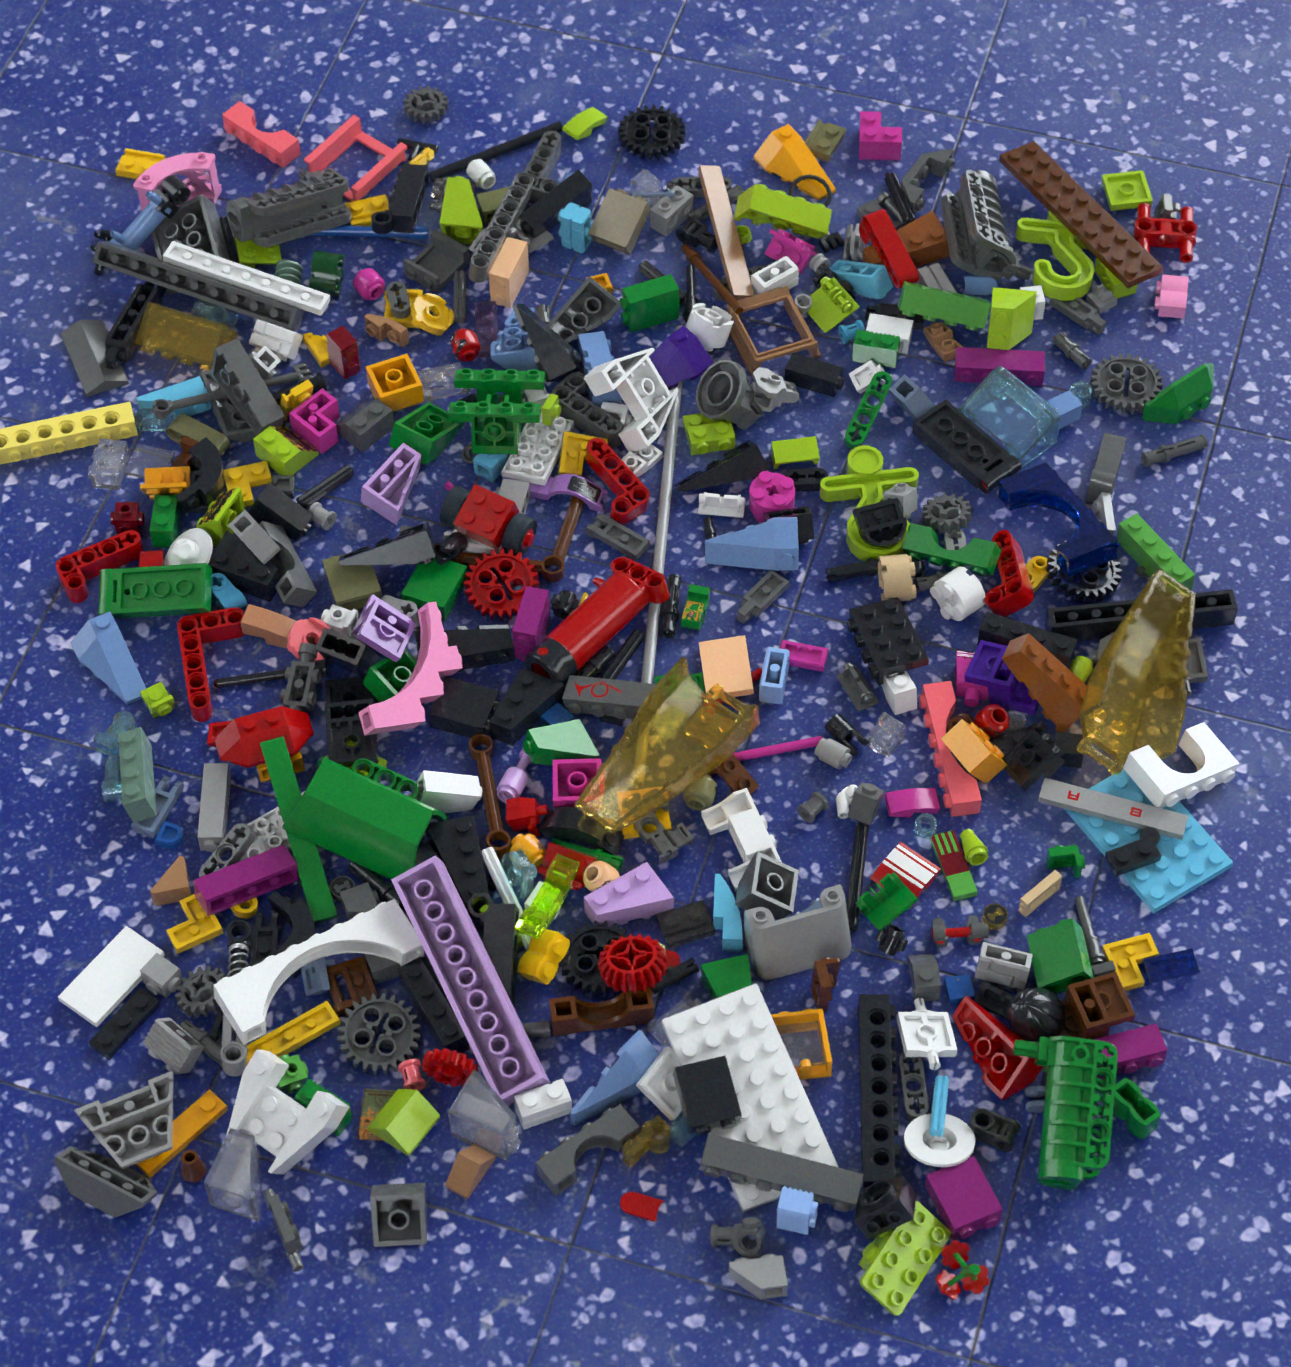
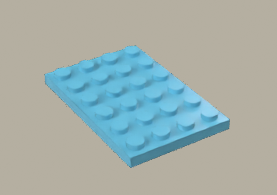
(1183, 862)

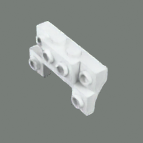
(746, 827)

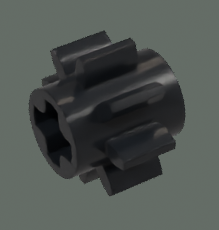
(564, 603)
(891, 940)

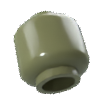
(701, 794)

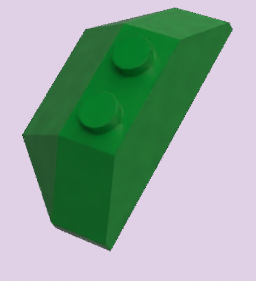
(1182, 397)

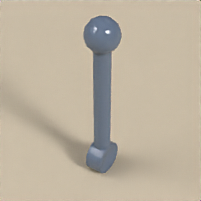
(670, 194)

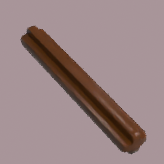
(568, 527)

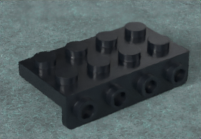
(886, 638)

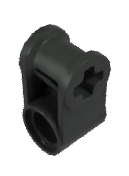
(995, 1129)

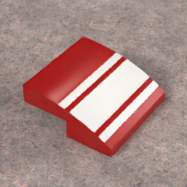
(911, 868)

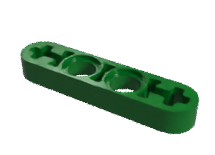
(868, 410)

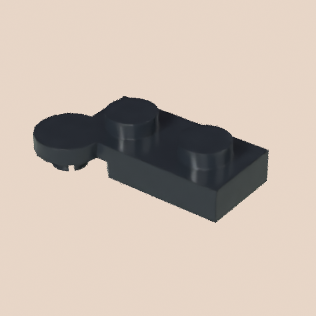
(1135, 854)

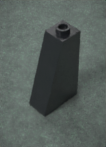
(545, 211)

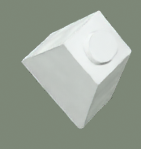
(448, 791)

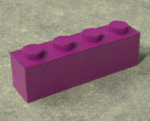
(977, 363)
(245, 880)
(1136, 1048)

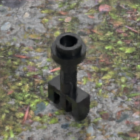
(829, 240)

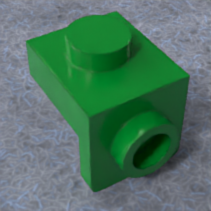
(1066, 856)

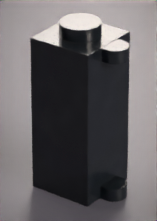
(814, 375)

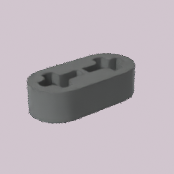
(395, 300)

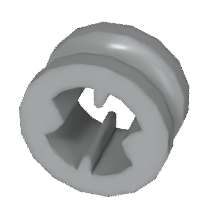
(817, 261)

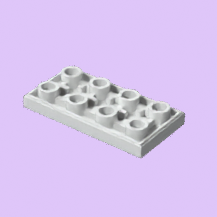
(537, 451)
(267, 833)
(109, 977)

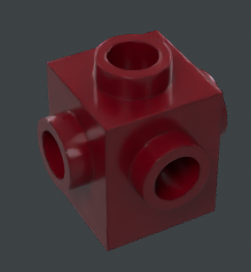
(127, 517)

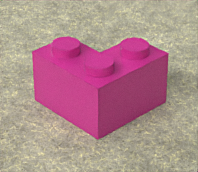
(878, 141)
(315, 420)

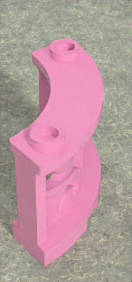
(189, 165)

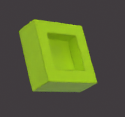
(551, 409)

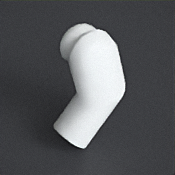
(843, 801)

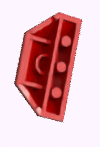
(242, 737)

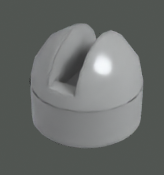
(806, 302)

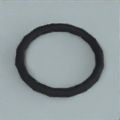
(814, 177)

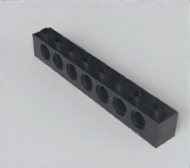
(870, 1009)

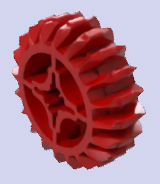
(647, 966)

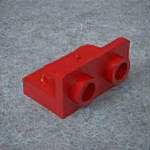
(553, 849)

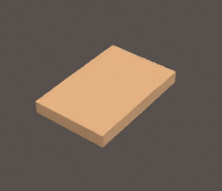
(727, 663)

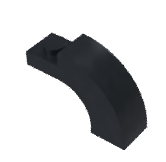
(572, 824)

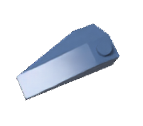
(512, 348)
(762, 546)
(105, 653)
(617, 1082)

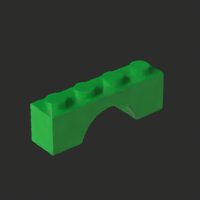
(978, 556)

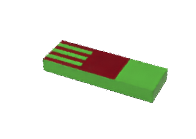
(953, 865)

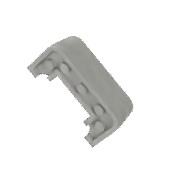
(798, 940)

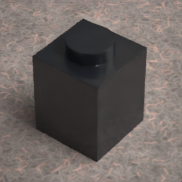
(1068, 744)

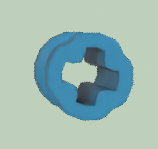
(848, 332)

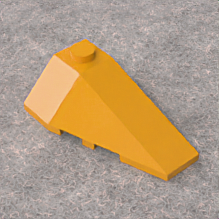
(790, 158)

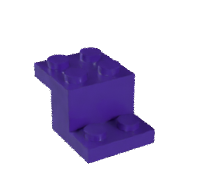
(1003, 687)

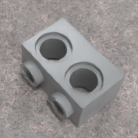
(671, 212)

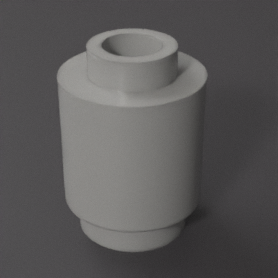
(833, 753)

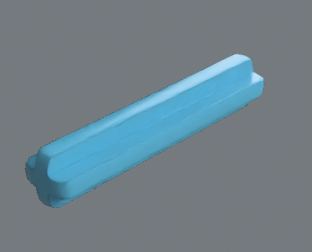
(939, 1106)

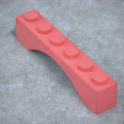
(960, 788)

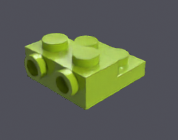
(708, 435)

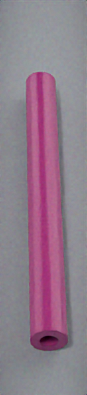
(777, 749)

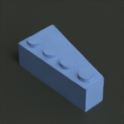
(596, 351)

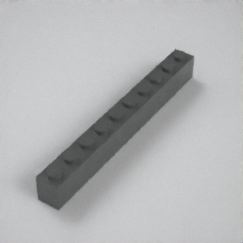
(197, 285)

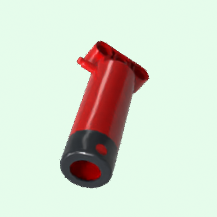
(597, 619)

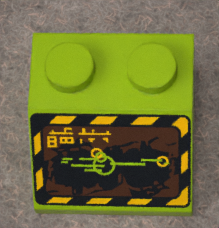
(283, 450)
(221, 513)

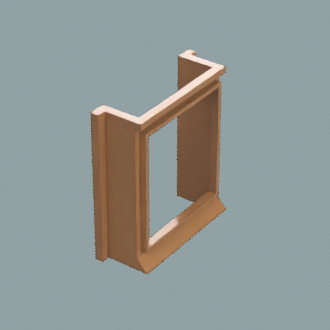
(744, 343)

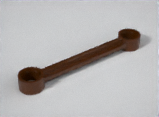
(540, 566)
(489, 793)

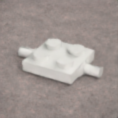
(926, 1034)

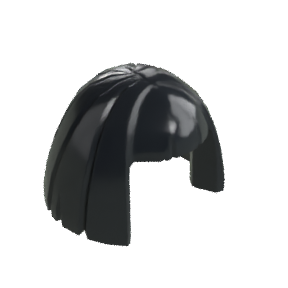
(1036, 1014)

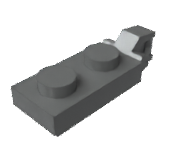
(1081, 313)
(762, 596)

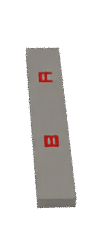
(1112, 808)

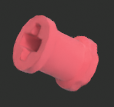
(411, 1074)

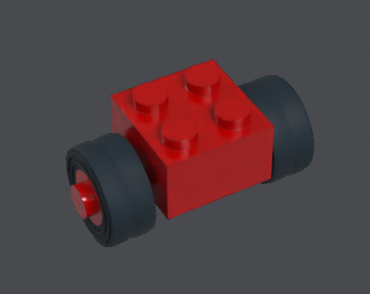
(488, 519)

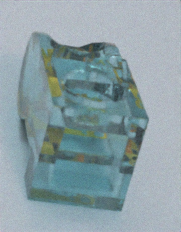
(109, 742)

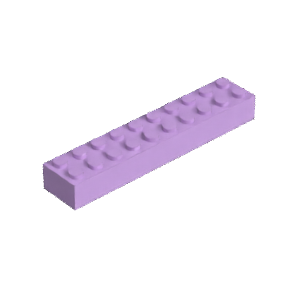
(469, 980)

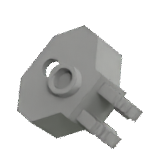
(772, 390)

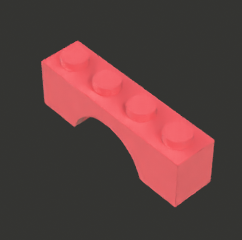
(277, 146)

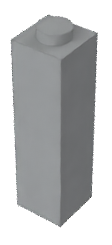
(214, 805)

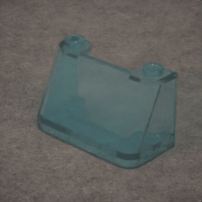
(1013, 415)

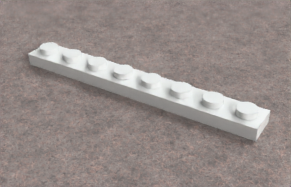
(246, 278)

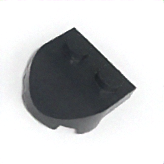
(881, 523)

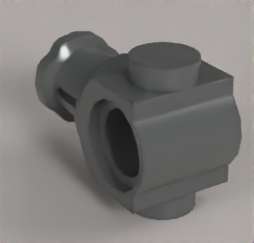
(738, 1238)

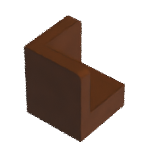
(184, 458)

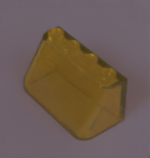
(181, 335)

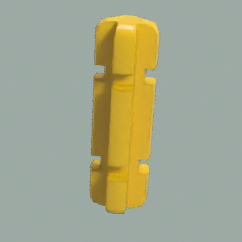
(422, 159)

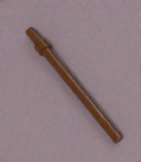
(695, 260)

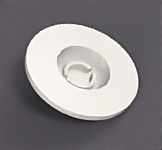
(190, 548)
(943, 1151)

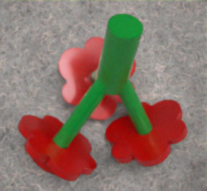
(973, 1276)

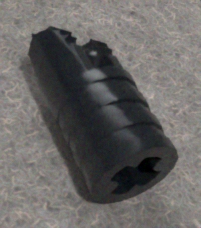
(451, 547)
(844, 732)

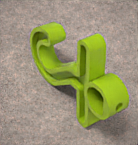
(1066, 250)
(866, 482)

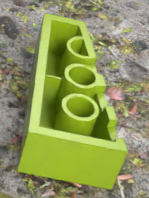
(783, 211)

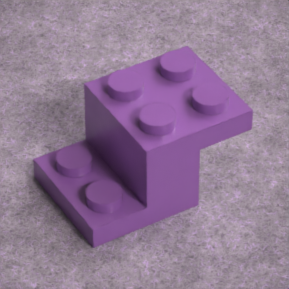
(384, 628)

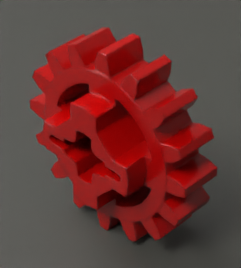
(448, 1066)

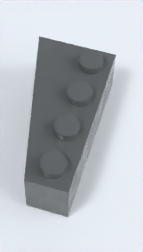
(245, 387)

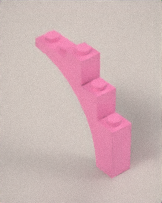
(424, 685)

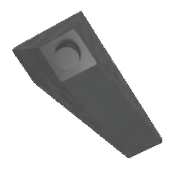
(584, 311)

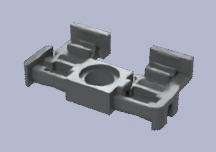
(659, 839)

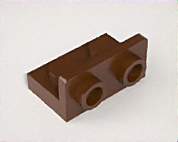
(823, 980)

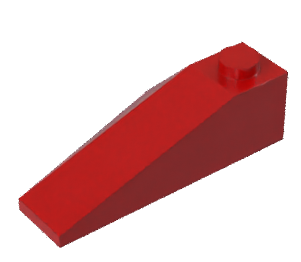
(993, 1049)

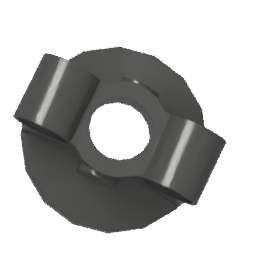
(727, 394)

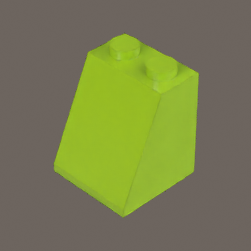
(460, 212)
(1010, 317)

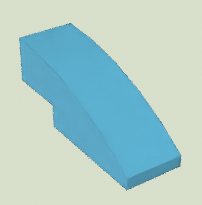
(727, 916)

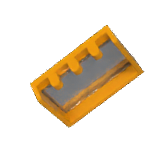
(806, 1042)

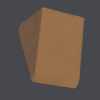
(172, 885)
(469, 1170)

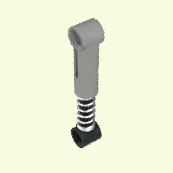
(238, 954)

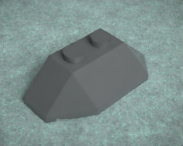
(103, 1182)

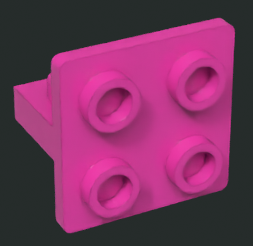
(788, 245)

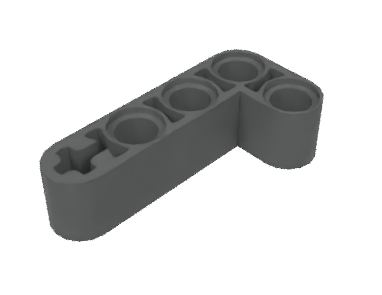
(542, 164)
(586, 414)
(1106, 467)

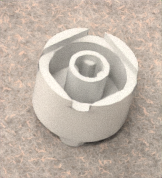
(710, 325)
(958, 594)

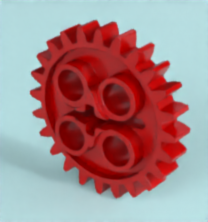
(482, 593)

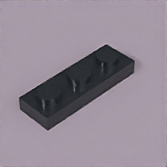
(124, 1023)

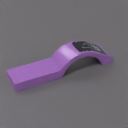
(571, 485)

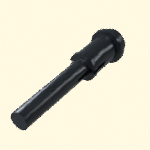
(690, 284)

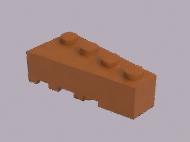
(923, 240)

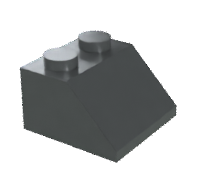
(366, 424)
(768, 885)
(399, 1214)

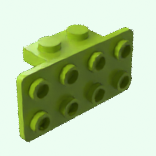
(901, 1259)

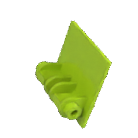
(252, 254)
(831, 304)

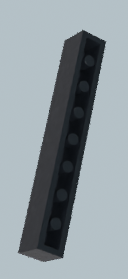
(1103, 619)

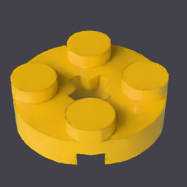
(423, 319)

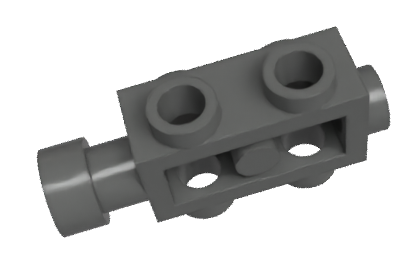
(296, 688)

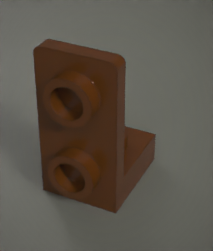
(735, 775)

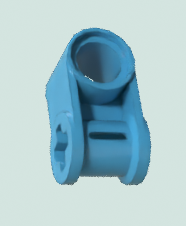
(225, 594)

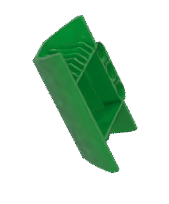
(362, 817)

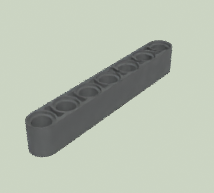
(500, 226)

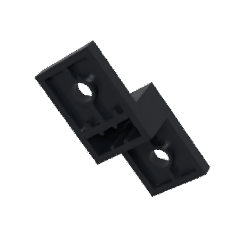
(344, 721)

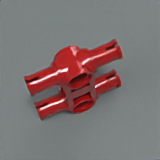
(1166, 232)

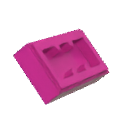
(806, 655)

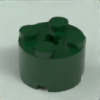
(327, 272)

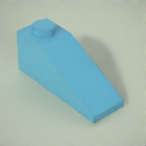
(865, 278)
(175, 392)

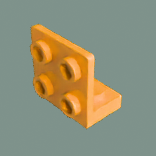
(166, 481)

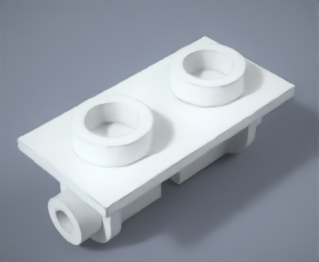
(721, 506)

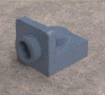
(316, 977)

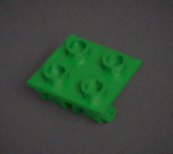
(887, 903)

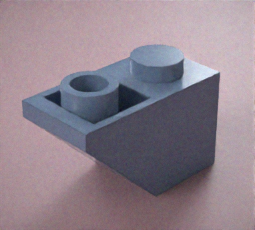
(910, 397)

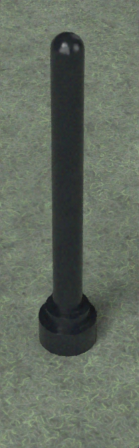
(264, 676)

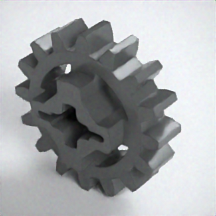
(425, 104)
(947, 513)
(201, 991)

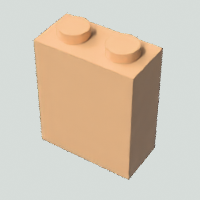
(509, 272)

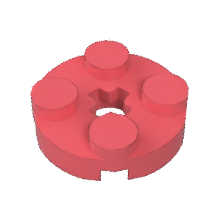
(305, 629)

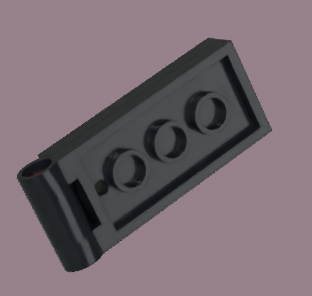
(965, 447)

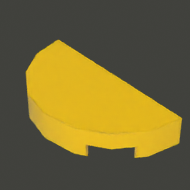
(318, 348)

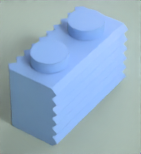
(774, 675)
(796, 1211)

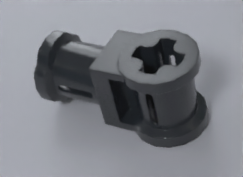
(696, 234)

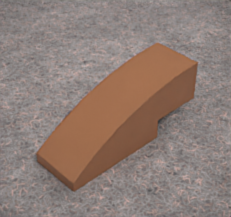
(268, 625)

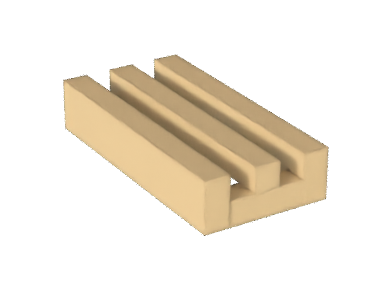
(1040, 893)

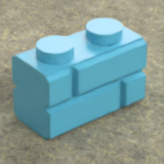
(575, 227)

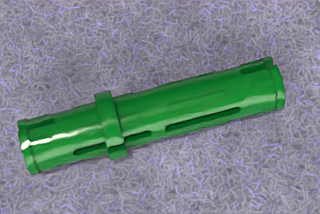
(613, 860)

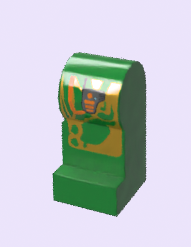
(695, 607)

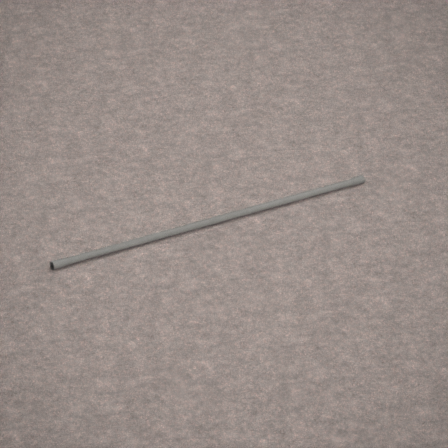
(661, 533)

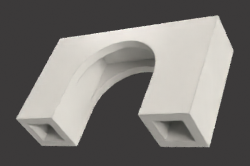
(1166, 786)

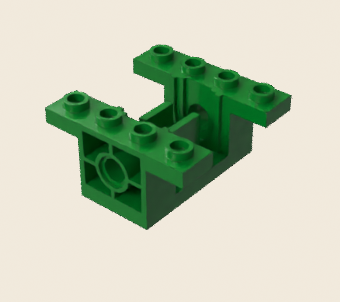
(495, 417)

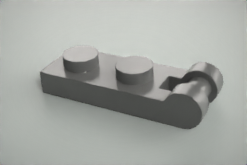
(617, 536)

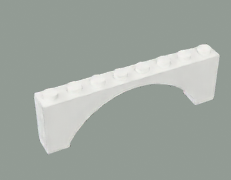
(377, 932)

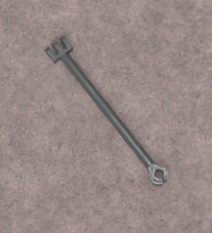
(163, 407)

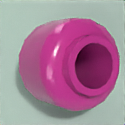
(369, 284)

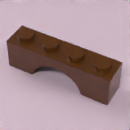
(576, 1016)

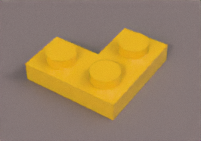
(573, 452)
(247, 477)
(196, 929)
(1127, 955)

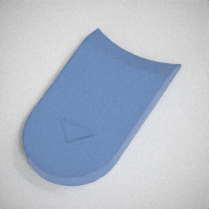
(979, 285)

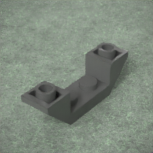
(933, 162)

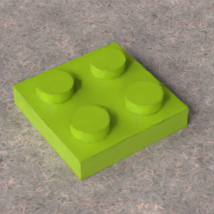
(1126, 190)

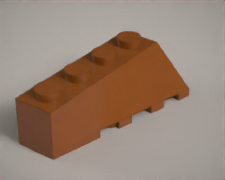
(1047, 680)

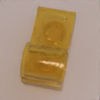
(636, 1148)

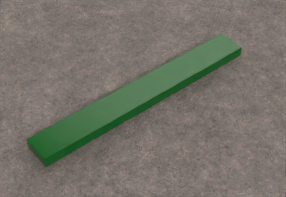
(304, 852)

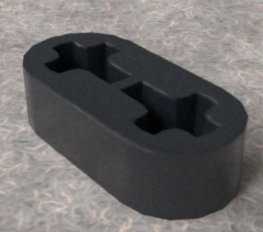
(807, 478)

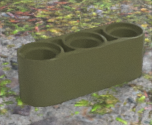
(196, 430)

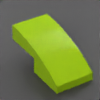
(582, 123)

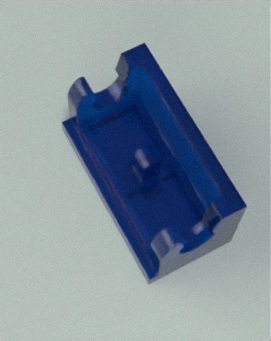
(1169, 966)

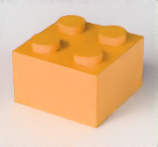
(395, 382)
(974, 750)

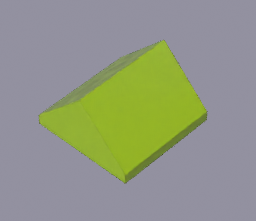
(404, 1120)

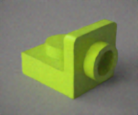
(157, 700)

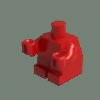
(525, 813)

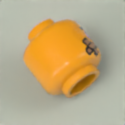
(531, 847)

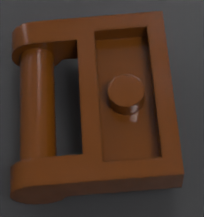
(357, 982)

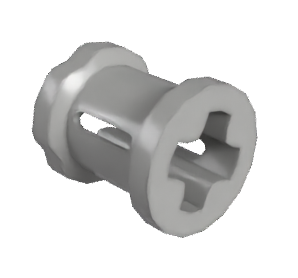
(322, 516)

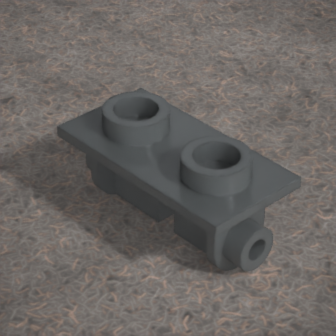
(857, 687)

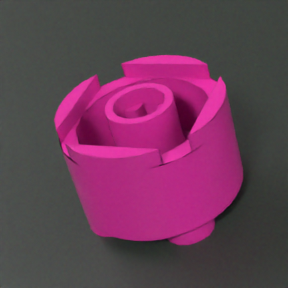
(771, 493)

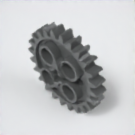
(1109, 382)
(357, 1026)

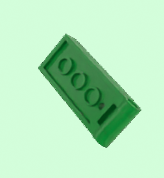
(155, 590)

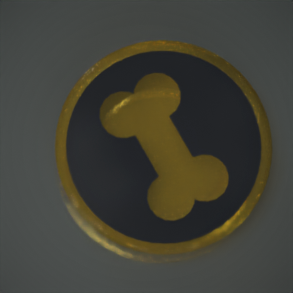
(995, 916)

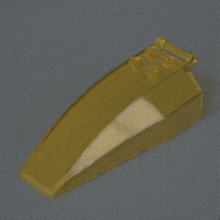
(1140, 678)
(666, 749)

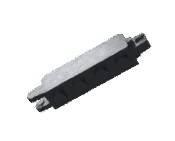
(122, 336)

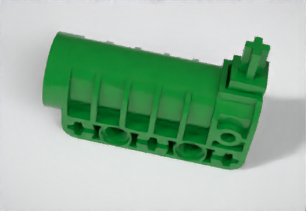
(1070, 1107)

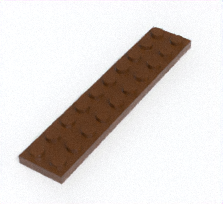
(1081, 214)

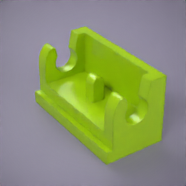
(794, 451)

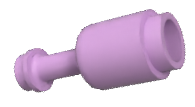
(514, 779)

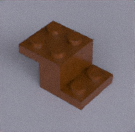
(1095, 1007)

